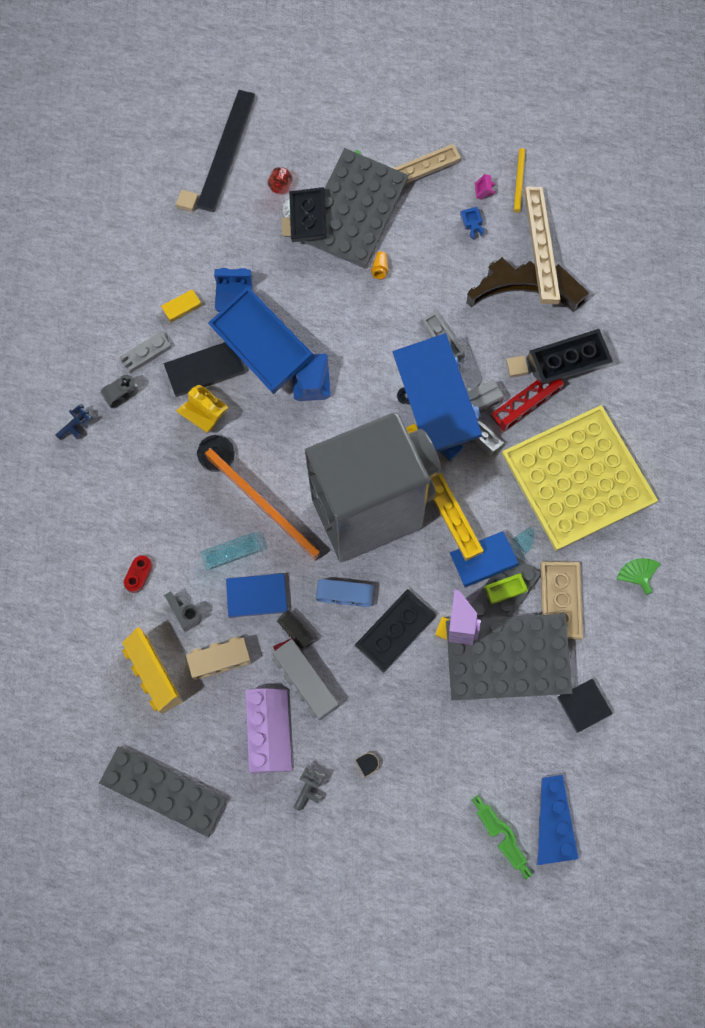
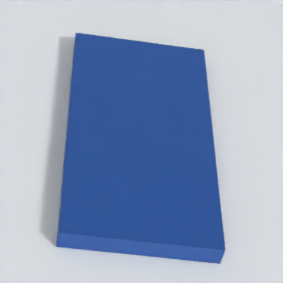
(261, 340)
(437, 392)

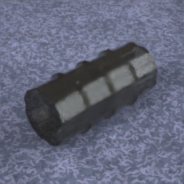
(296, 630)

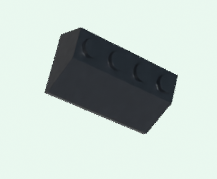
(569, 357)

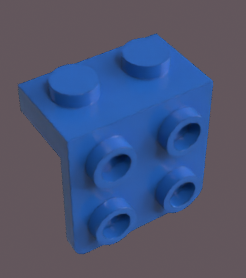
(230, 284)

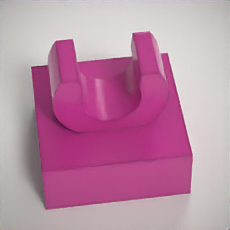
(484, 186)

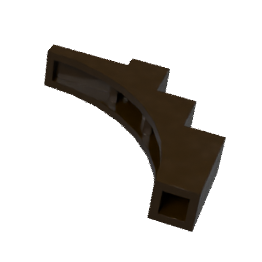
(505, 278)

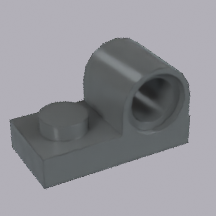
(181, 612)

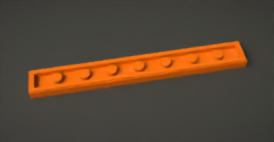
(255, 497)

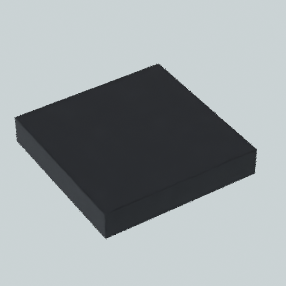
(585, 706)

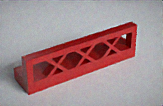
(528, 406)

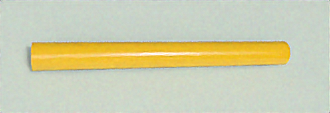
(519, 180)

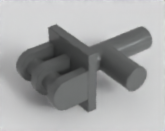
(309, 783)

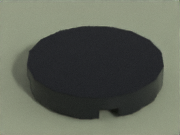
(220, 446)

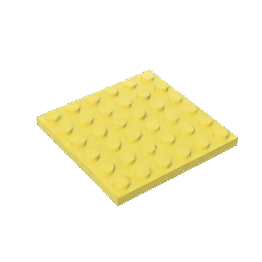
(579, 477)

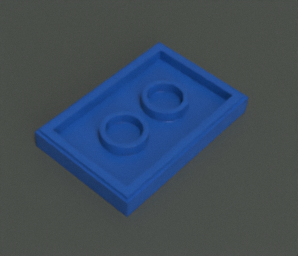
(496, 558)
(256, 595)

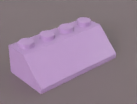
(464, 621)
(268, 731)

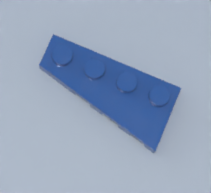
(556, 832)

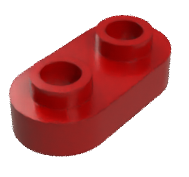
(138, 573)

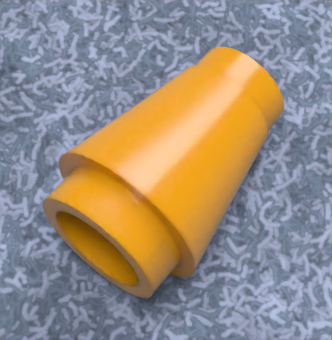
(380, 266)

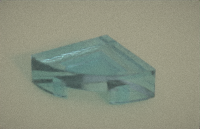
(525, 540)

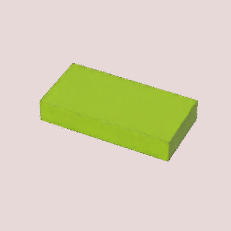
(505, 589)

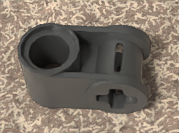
(117, 392)

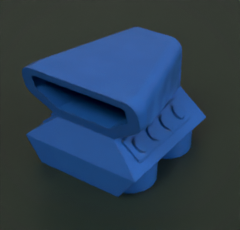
(313, 380)

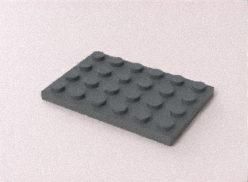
(358, 206)
(512, 659)

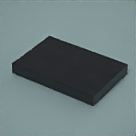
(308, 214)

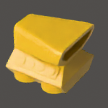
(203, 408)

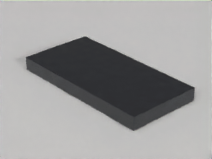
(203, 368)
(395, 630)

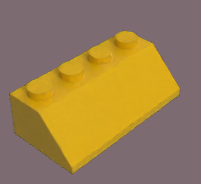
(151, 671)

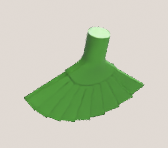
(639, 572)

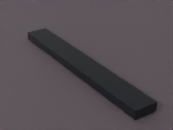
(226, 151)

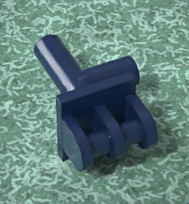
(77, 419)

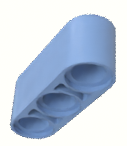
(344, 593)

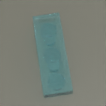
(230, 551)

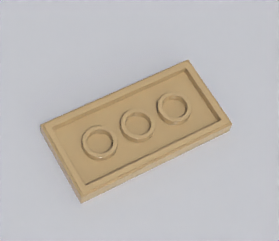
(563, 594)

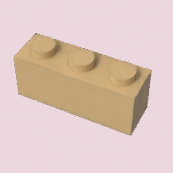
(218, 658)

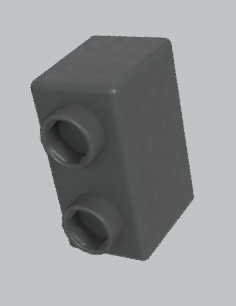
(372, 484)

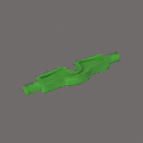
(508, 846)

